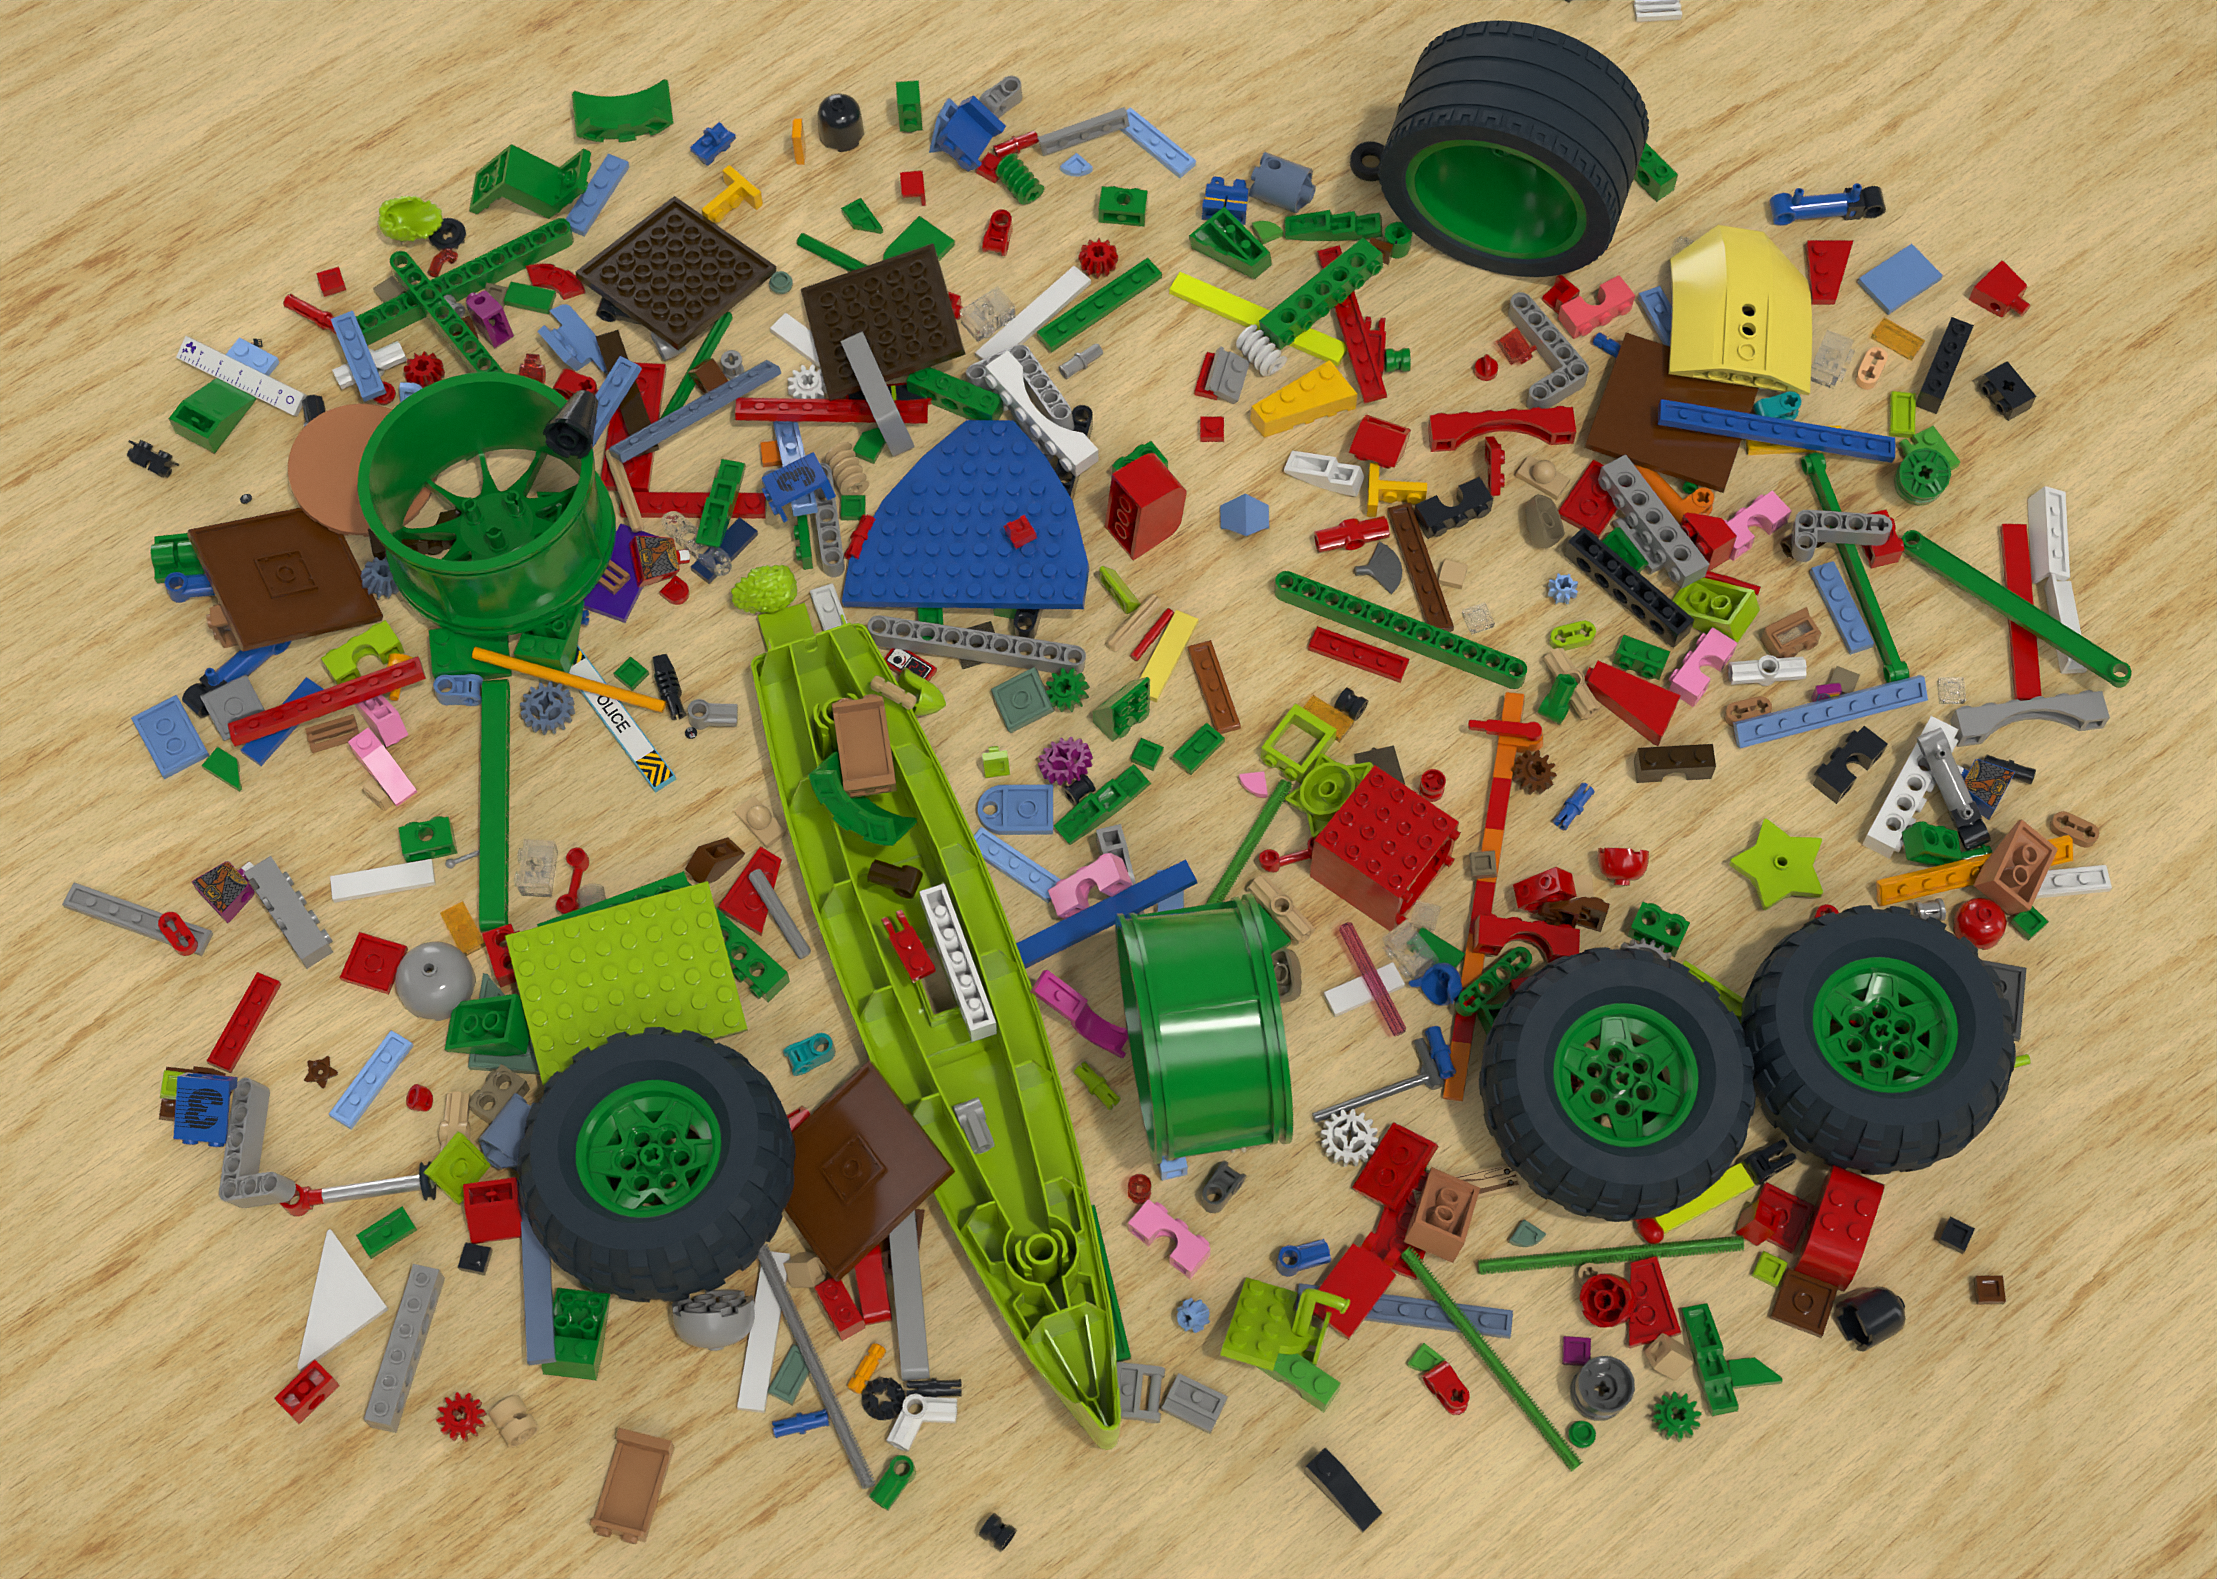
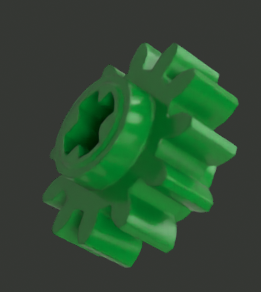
(1062, 683)
(1678, 1426)

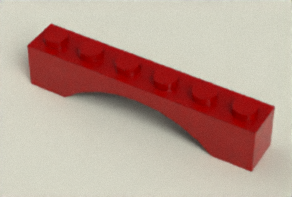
(1550, 425)

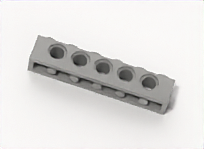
(1652, 509)
(404, 1348)

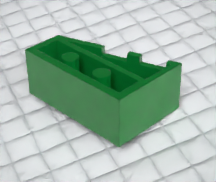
(1231, 244)

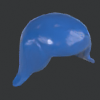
(1440, 983)

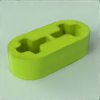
(1572, 635)

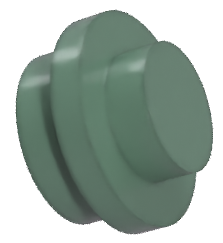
(780, 282)

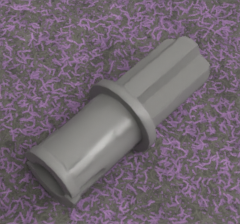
(1080, 361)

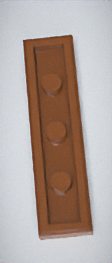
(1214, 687)

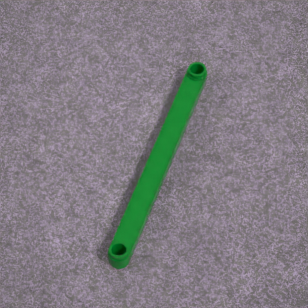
(2017, 609)
(1893, 669)

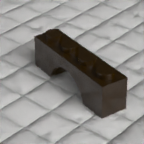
(421, 546)

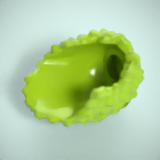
(409, 218)
(765, 589)

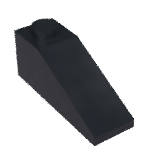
(1342, 1489)

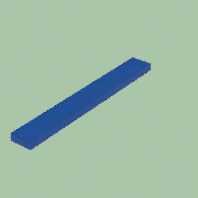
(1103, 914)

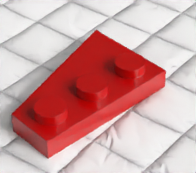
(1653, 1306)

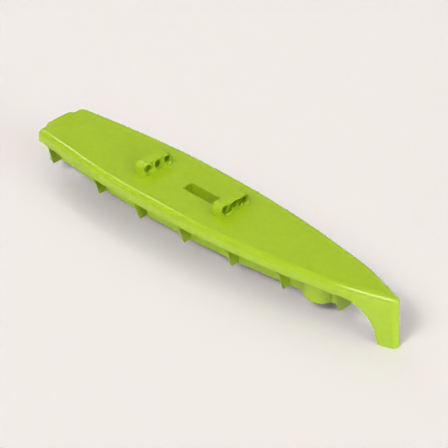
(1026, 1200)

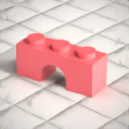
(1582, 318)

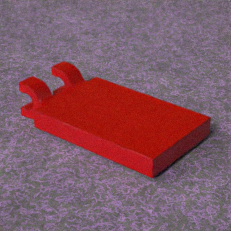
(1360, 1278)

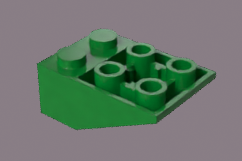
(211, 414)
(553, 643)
(1124, 709)
(579, 1333)

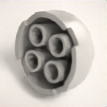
(437, 992)
(714, 1324)

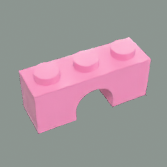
(1765, 512)
(1712, 650)
(1071, 894)
(1154, 1222)

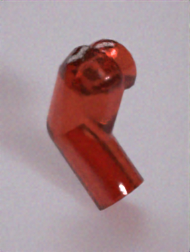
(439, 259)

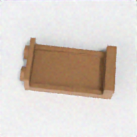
(864, 746)
(632, 1486)

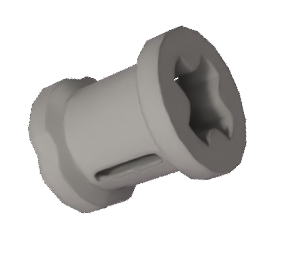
(729, 366)
(1934, 909)

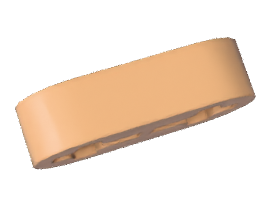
(1876, 370)

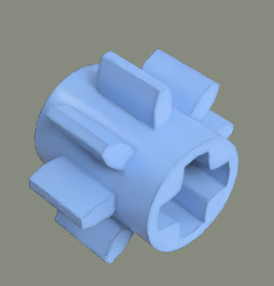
(1568, 585)
(1193, 1315)

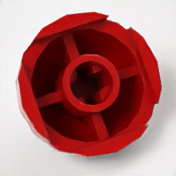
(1622, 864)
(1980, 922)
(1607, 1300)

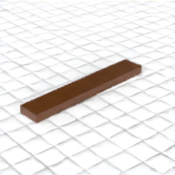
(1420, 567)

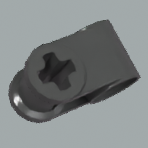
(1224, 1184)

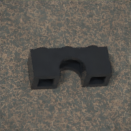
(1437, 518)
(1861, 748)

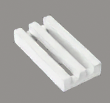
(1657, 7)

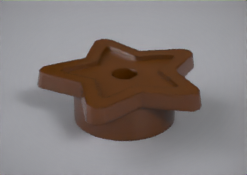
(315, 1067)

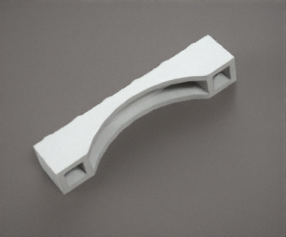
(1071, 447)

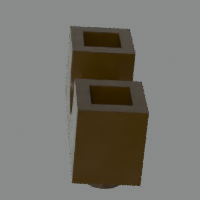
(1656, 762)

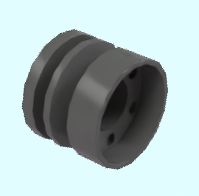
(1613, 1378)

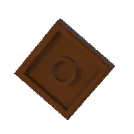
(1804, 1302)

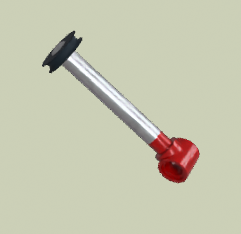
(310, 1197)

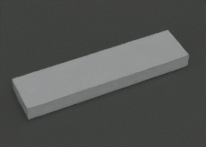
(1083, 131)

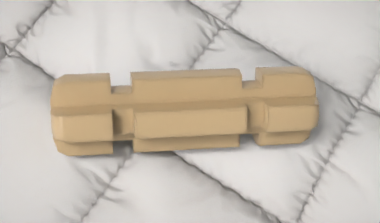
(893, 692)

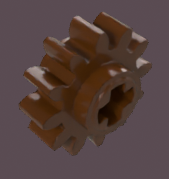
(1533, 772)

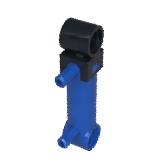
(1850, 204)
(236, 666)

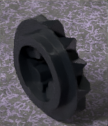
(448, 225)
(888, 1409)

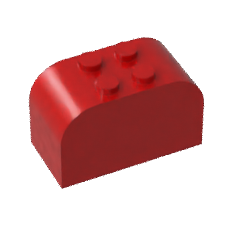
(1144, 505)
(1839, 1227)

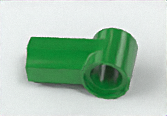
(1556, 703)
(891, 1484)

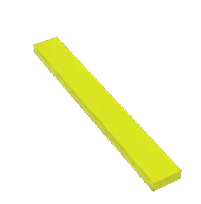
(1249, 314)

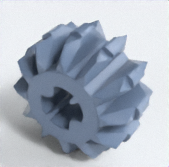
(378, 578)

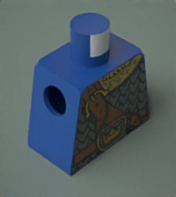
(1986, 785)

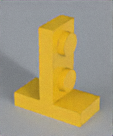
(737, 191)
(1391, 491)

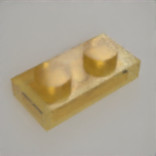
(463, 929)

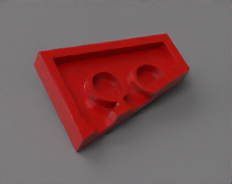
(1826, 268)
(743, 900)

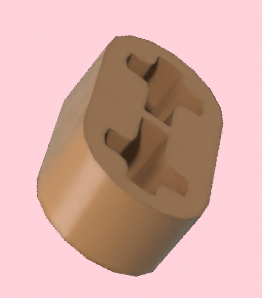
(1747, 708)
(2074, 828)

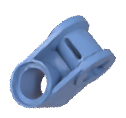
(461, 689)

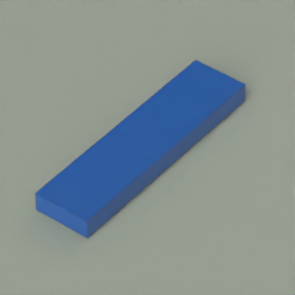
(262, 748)

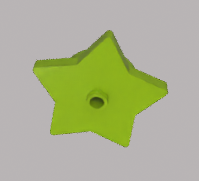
(1326, 790)
(1778, 882)

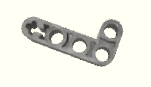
(1877, 534)

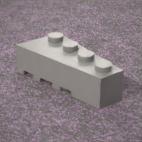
(289, 913)

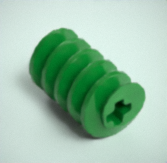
(1019, 179)

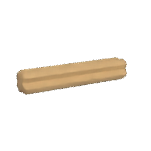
(1131, 625)

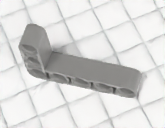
(1551, 351)
(1036, 383)
(877, 394)
(827, 529)
(240, 1175)

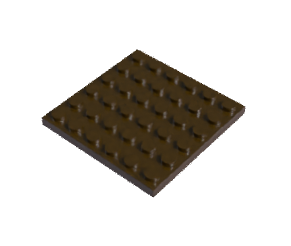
(676, 272)
(898, 308)

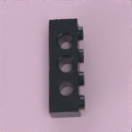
(1944, 365)

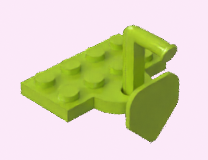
(1269, 1326)

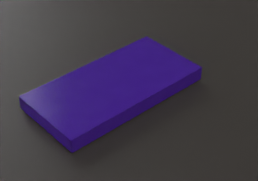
(621, 604)

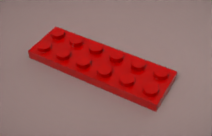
(638, 469)

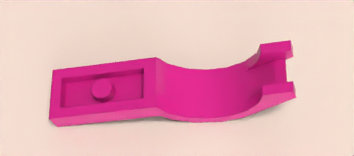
(1077, 1011)

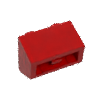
(1380, 441)
(1710, 536)
(493, 1210)

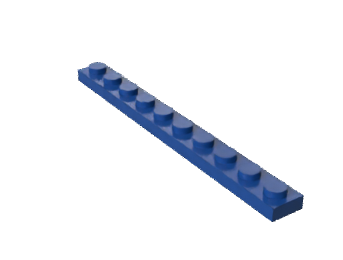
(1776, 431)

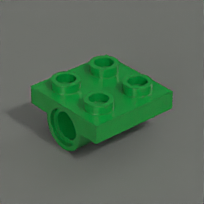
(174, 554)

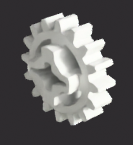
(1338, 1136)

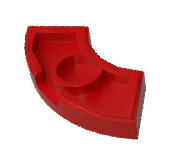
(555, 278)

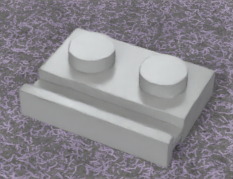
(1227, 375)
(1194, 1403)

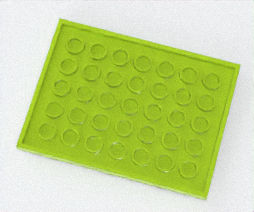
(623, 972)

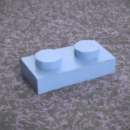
(253, 357)

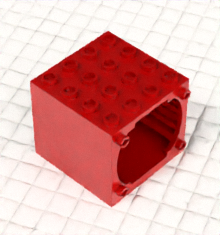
(1383, 848)

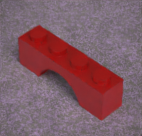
(1554, 941)

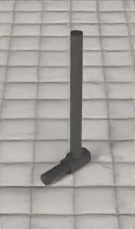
(1428, 1075)

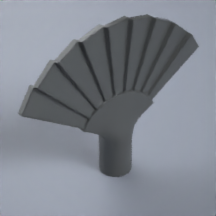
(1383, 567)

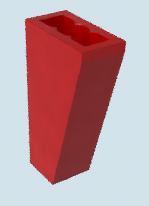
(1633, 700)

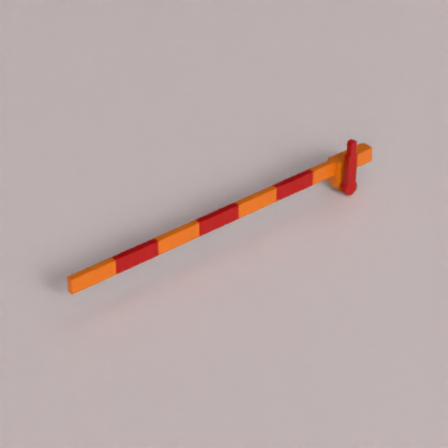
(1513, 738)

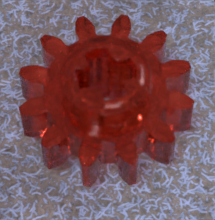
(533, 368)

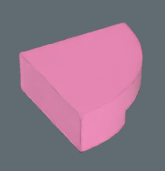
(1254, 783)

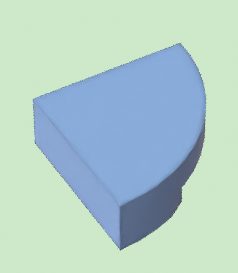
(1076, 166)

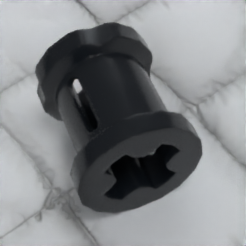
(1078, 789)

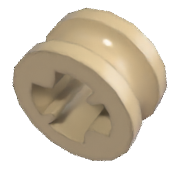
(1595, 1270)

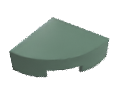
(1527, 1235)

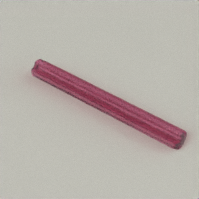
(1372, 979)

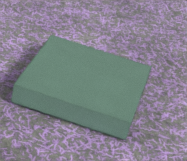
(1022, 700)

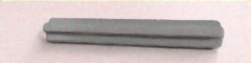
(779, 914)

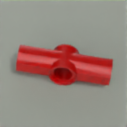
(1351, 534)

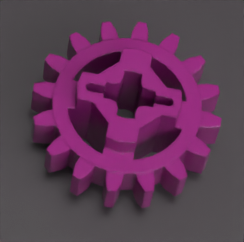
(1065, 761)

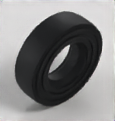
(1359, 152)

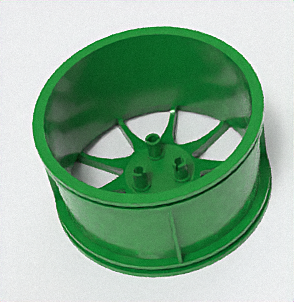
(520, 564)
(1205, 1028)

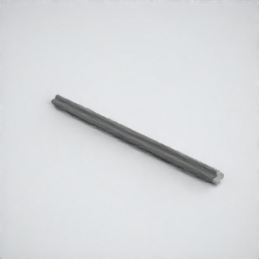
(814, 1366)

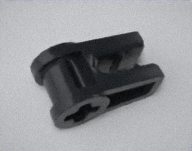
(1762, 1168)

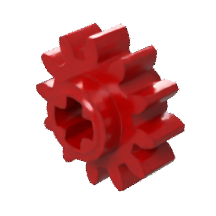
(456, 1408)

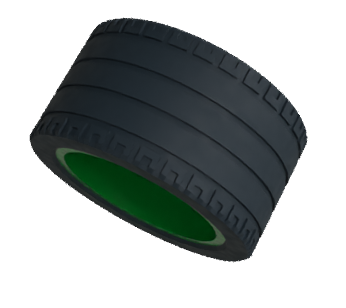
(1514, 148)

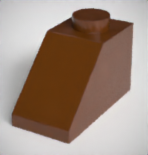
(713, 860)

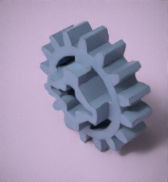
(554, 714)

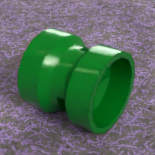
(1397, 360)

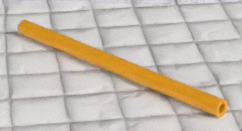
(568, 679)

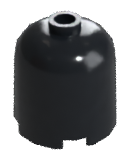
(840, 122)
(1871, 1317)

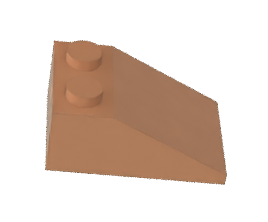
(2016, 869)
(1442, 1215)

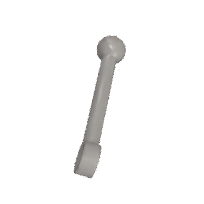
(450, 863)

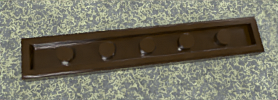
(632, 405)

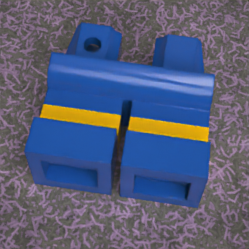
(1219, 195)

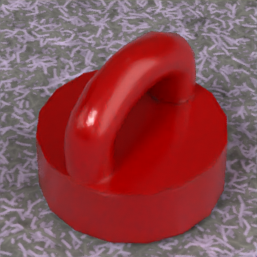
(1486, 368)
(419, 1098)

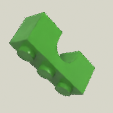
(1312, 1382)

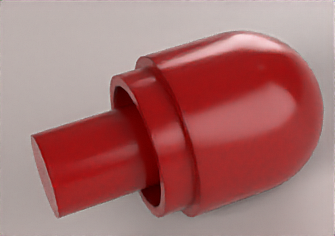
(1650, 1230)

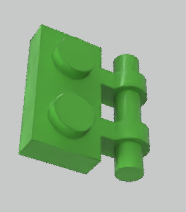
(1933, 440)

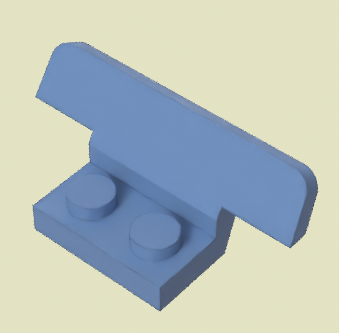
(574, 340)

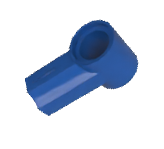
(191, 585)
(1305, 1256)

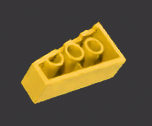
(1302, 401)

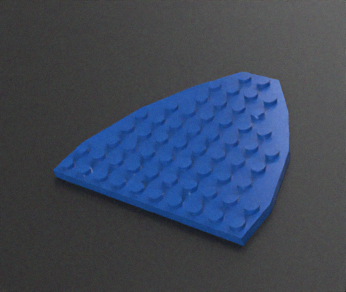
(944, 534)

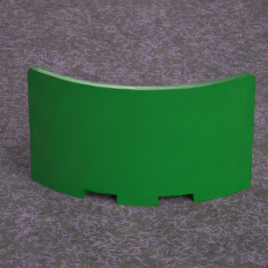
(623, 115)
(856, 813)

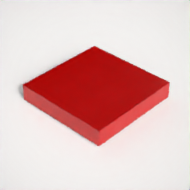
(373, 963)
(1793, 1216)

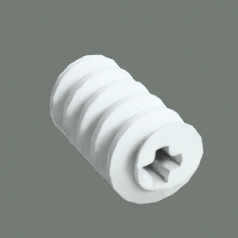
(1259, 351)

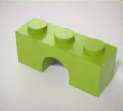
(376, 641)

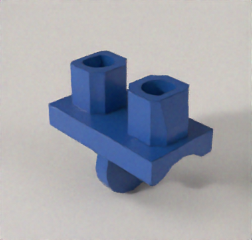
(712, 143)

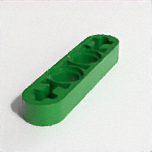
(1494, 982)

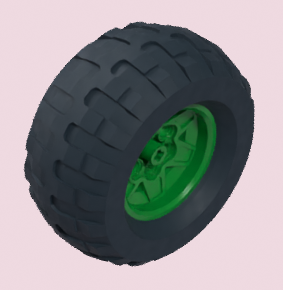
(1918, 982)
(655, 1091)
(1551, 1132)

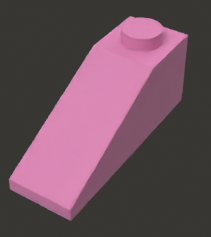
(382, 719)
(382, 766)

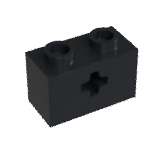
(2007, 391)

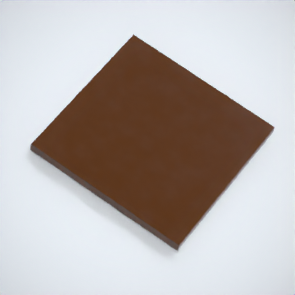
(1629, 417)
(283, 578)
(860, 1170)

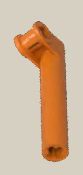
(1698, 502)

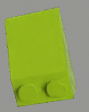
(1718, 606)

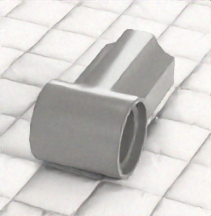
(715, 714)
(972, 1120)

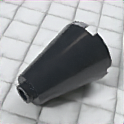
(573, 426)

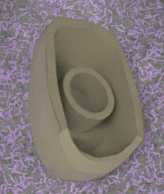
(1543, 521)
(1287, 974)

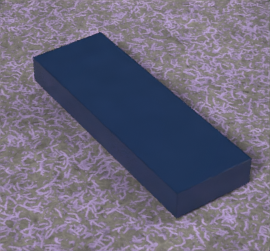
(736, 539)

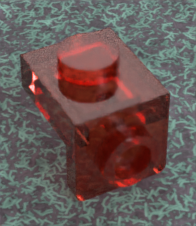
(1515, 347)

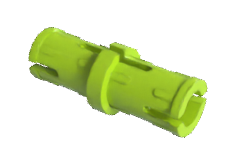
(1097, 1085)

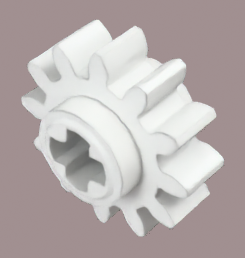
(807, 384)

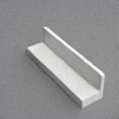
(2048, 535)
(2063, 608)

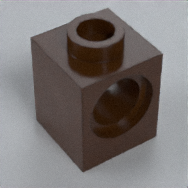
(707, 375)

